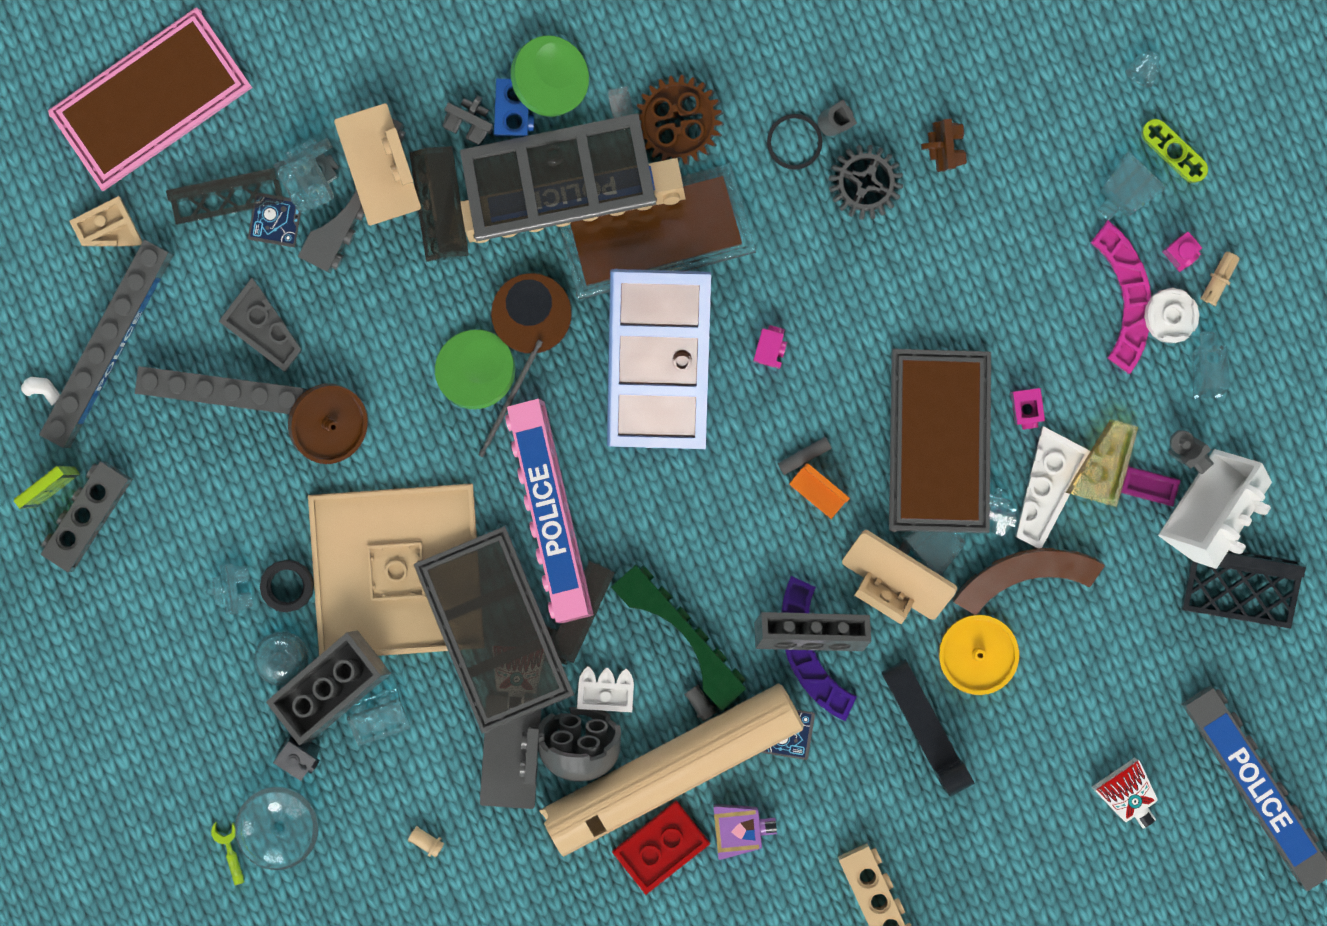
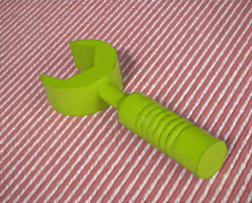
(231, 856)

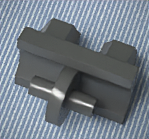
(456, 116)
(1190, 451)

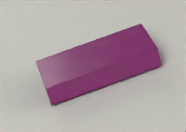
(1150, 486)

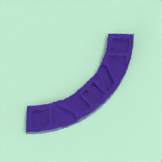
(805, 662)

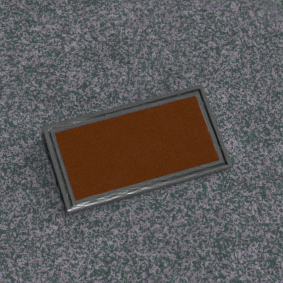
(940, 441)

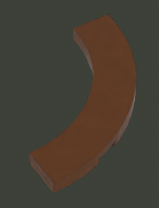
(1026, 566)

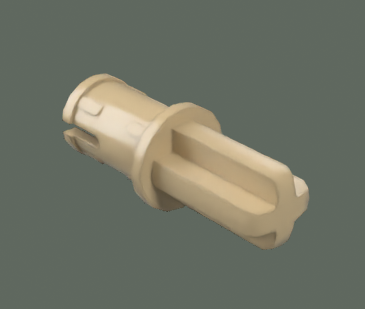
(1220, 278)

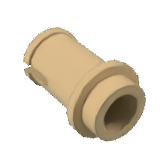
(426, 842)

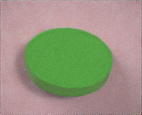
(549, 76)
(475, 369)

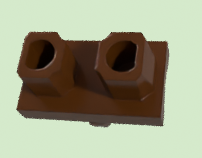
(942, 145)

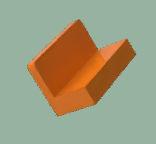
(819, 490)

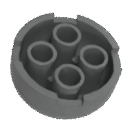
(576, 756)

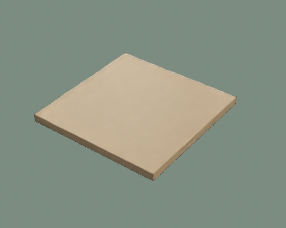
(367, 557)

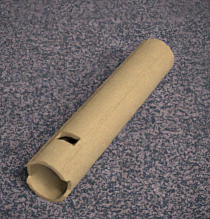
(671, 769)

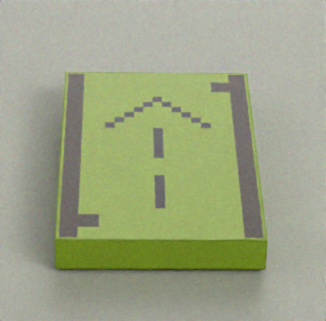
(46, 487)

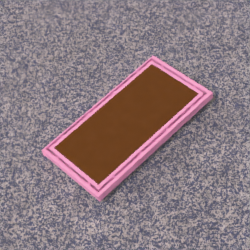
(149, 99)

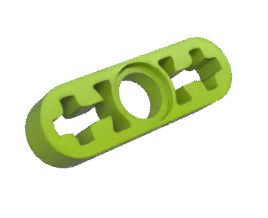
(1162, 152)

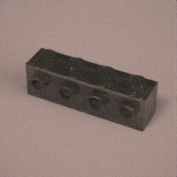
(440, 203)

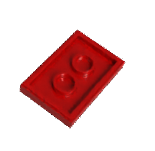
(661, 847)

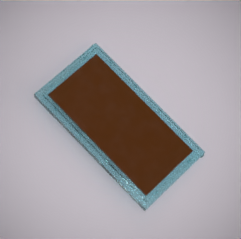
(675, 237)

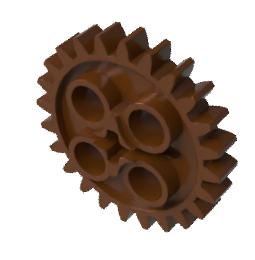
(675, 95)

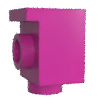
(1183, 251)
(770, 347)
(1033, 398)

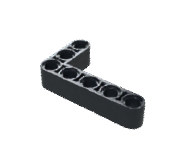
(927, 728)

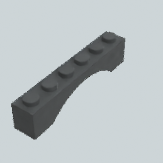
(326, 243)
(216, 390)

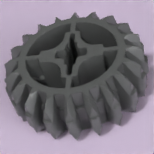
(854, 176)

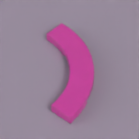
(1134, 291)

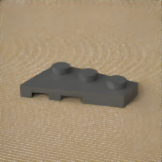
(261, 327)

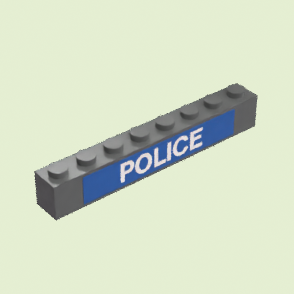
(106, 344)
(1258, 787)

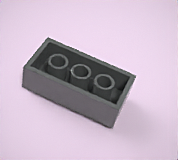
(328, 687)

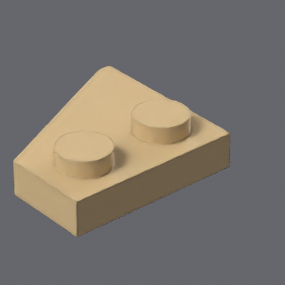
(107, 226)

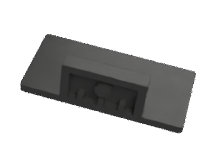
(511, 764)

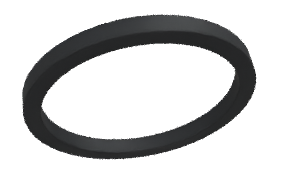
(791, 116)

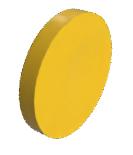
(978, 654)

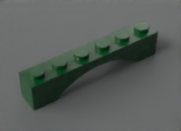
(640, 593)

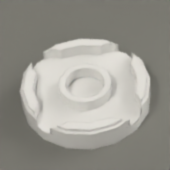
(1171, 315)

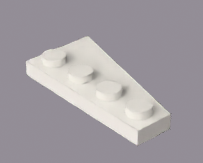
(1051, 474)

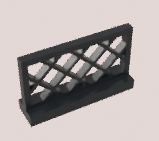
(1254, 564)

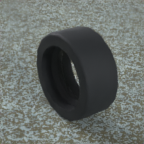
(271, 600)

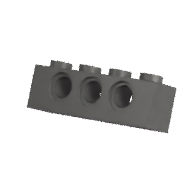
(115, 486)
(812, 631)

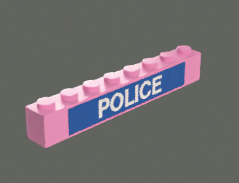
(549, 511)

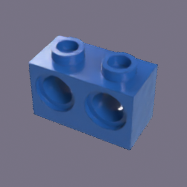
(506, 108)

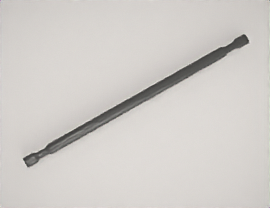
(508, 402)

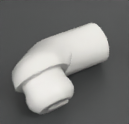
(43, 386)

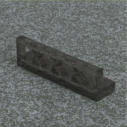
(225, 185)

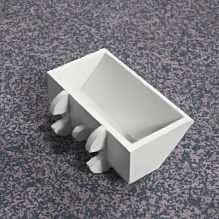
(1217, 509)

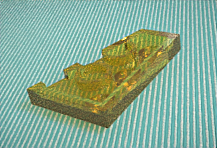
(1106, 465)

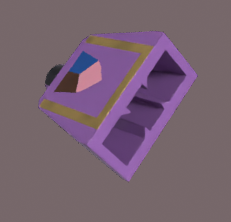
(740, 829)

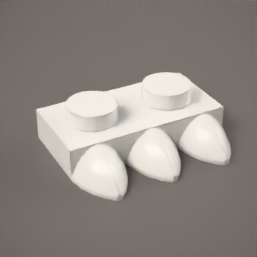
(605, 693)

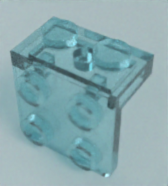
(303, 175)

